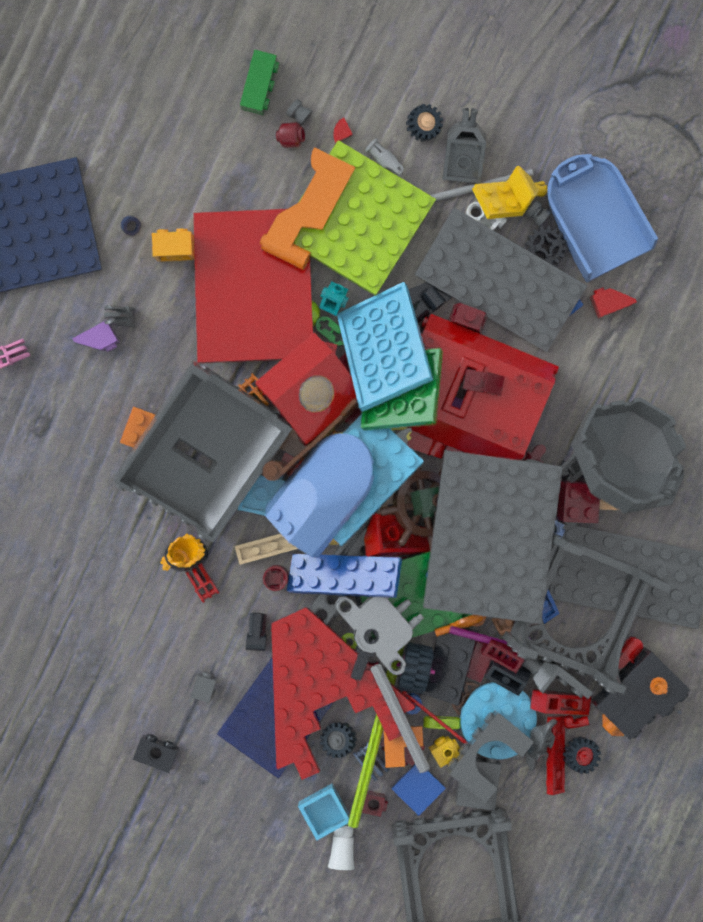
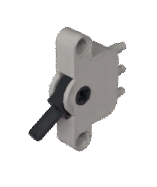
(387, 625)

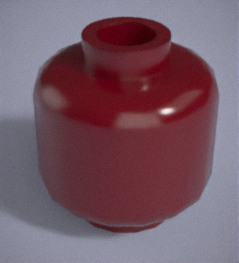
(290, 135)

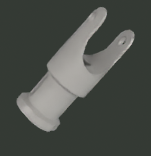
(384, 157)

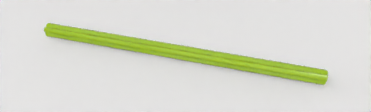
(369, 760)

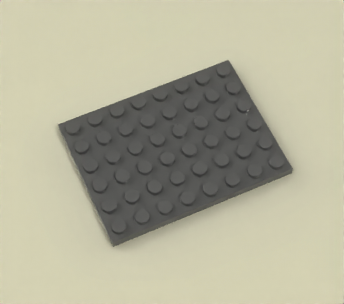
(492, 537)

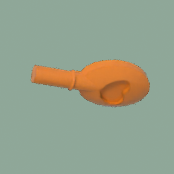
(462, 623)

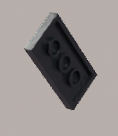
(451, 665)

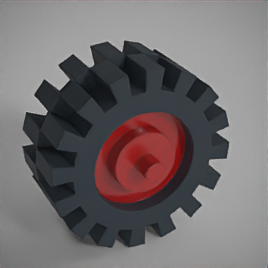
(582, 755)

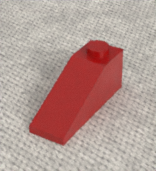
(559, 703)

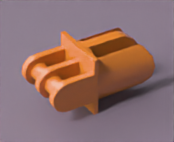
(248, 382)

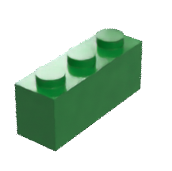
(259, 82)

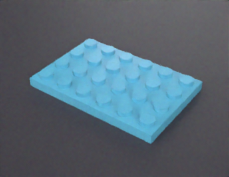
(384, 347)
(391, 468)

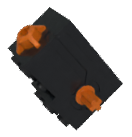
(649, 691)

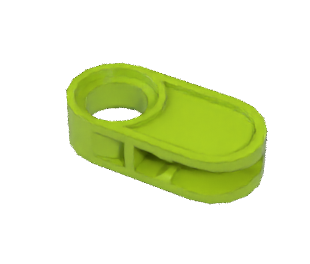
(452, 722)

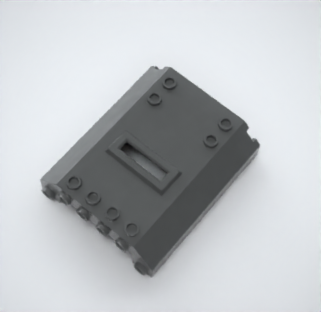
(217, 423)

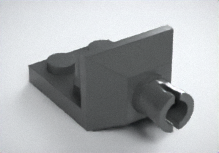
(465, 149)
(544, 673)

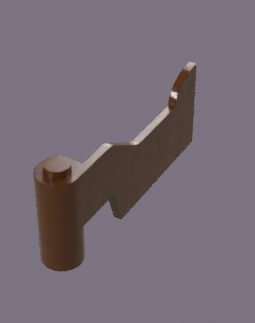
(281, 469)

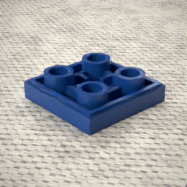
(418, 789)

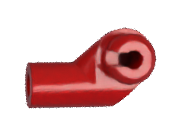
(571, 723)

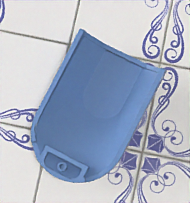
(322, 493)

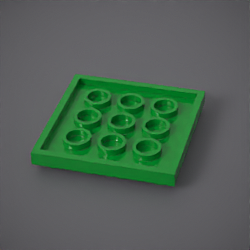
(412, 407)

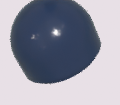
(126, 220)

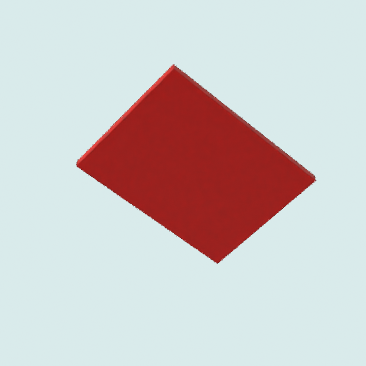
(245, 297)

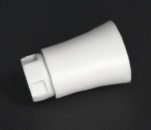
(342, 849)

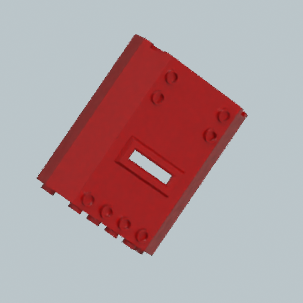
(485, 421)

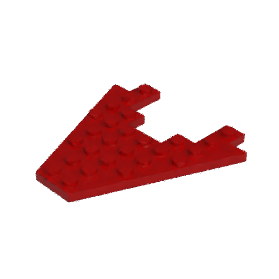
(310, 672)

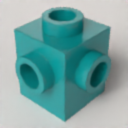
(334, 298)

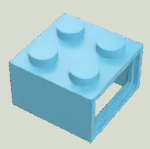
(324, 811)

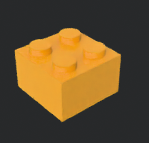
(173, 245)

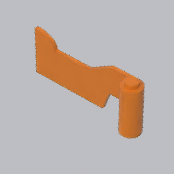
(311, 211)

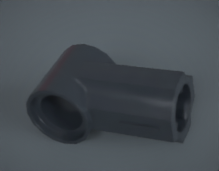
(256, 637)

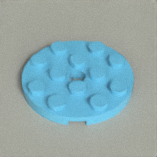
(509, 705)

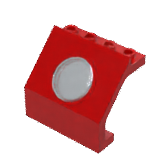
(309, 388)

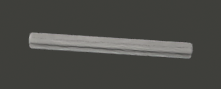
(400, 718)

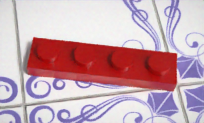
(555, 761)

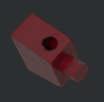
(468, 317)

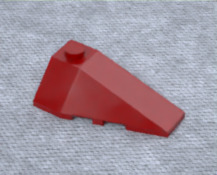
(383, 538)

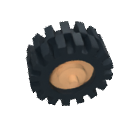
(424, 122)

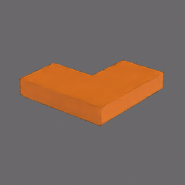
(395, 748)

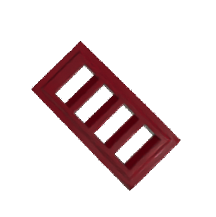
(507, 662)

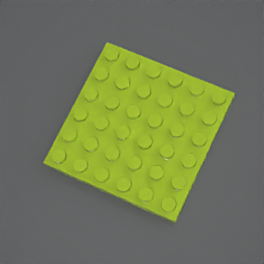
(368, 224)

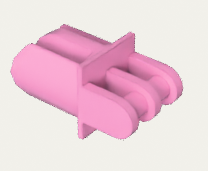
(9, 354)

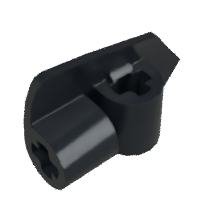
(427, 299)

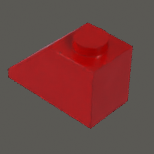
(610, 301)

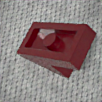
(483, 382)

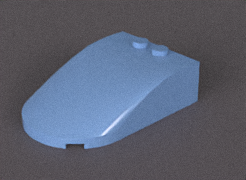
(598, 215)

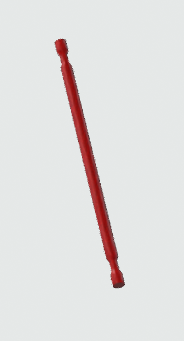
(435, 718)

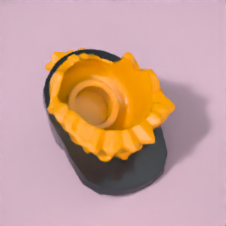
(184, 554)

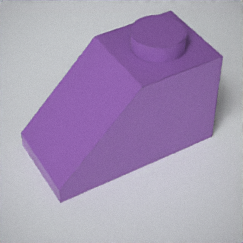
(99, 337)

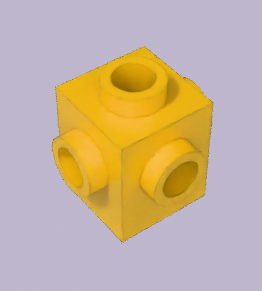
(444, 750)

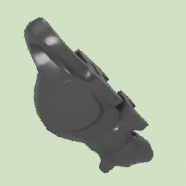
(542, 740)

